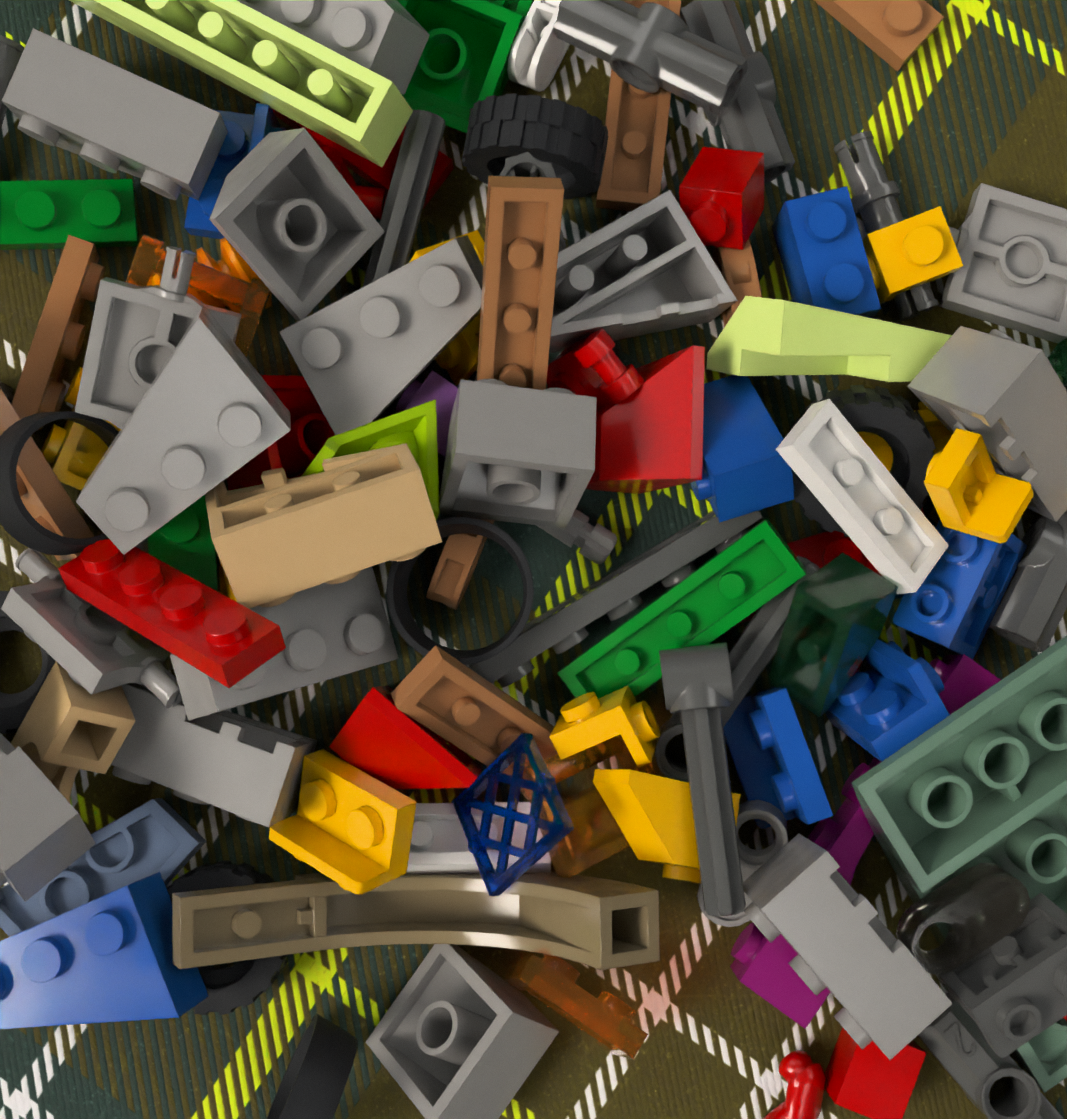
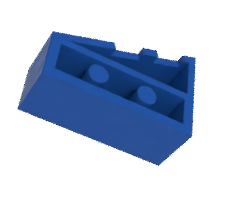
(98, 964)

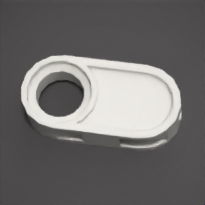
(536, 47)

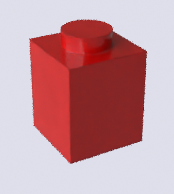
(724, 195)
(870, 1081)

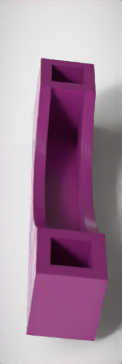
(764, 964)

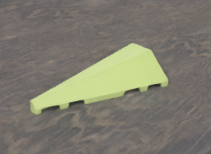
(805, 339)

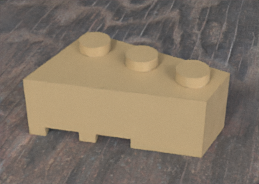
(320, 524)

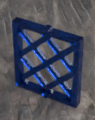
(479, 840)

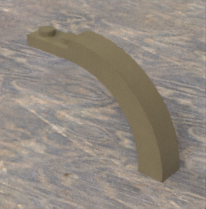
(564, 917)

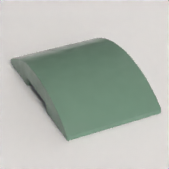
(985, 792)

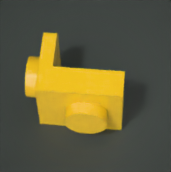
(911, 253)
(971, 493)
(594, 720)

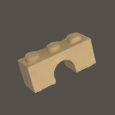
(73, 729)

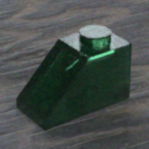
(830, 631)

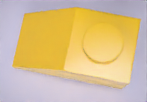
(655, 818)

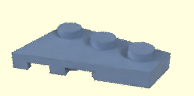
(125, 851)

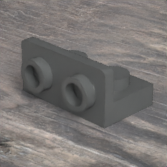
(1017, 982)

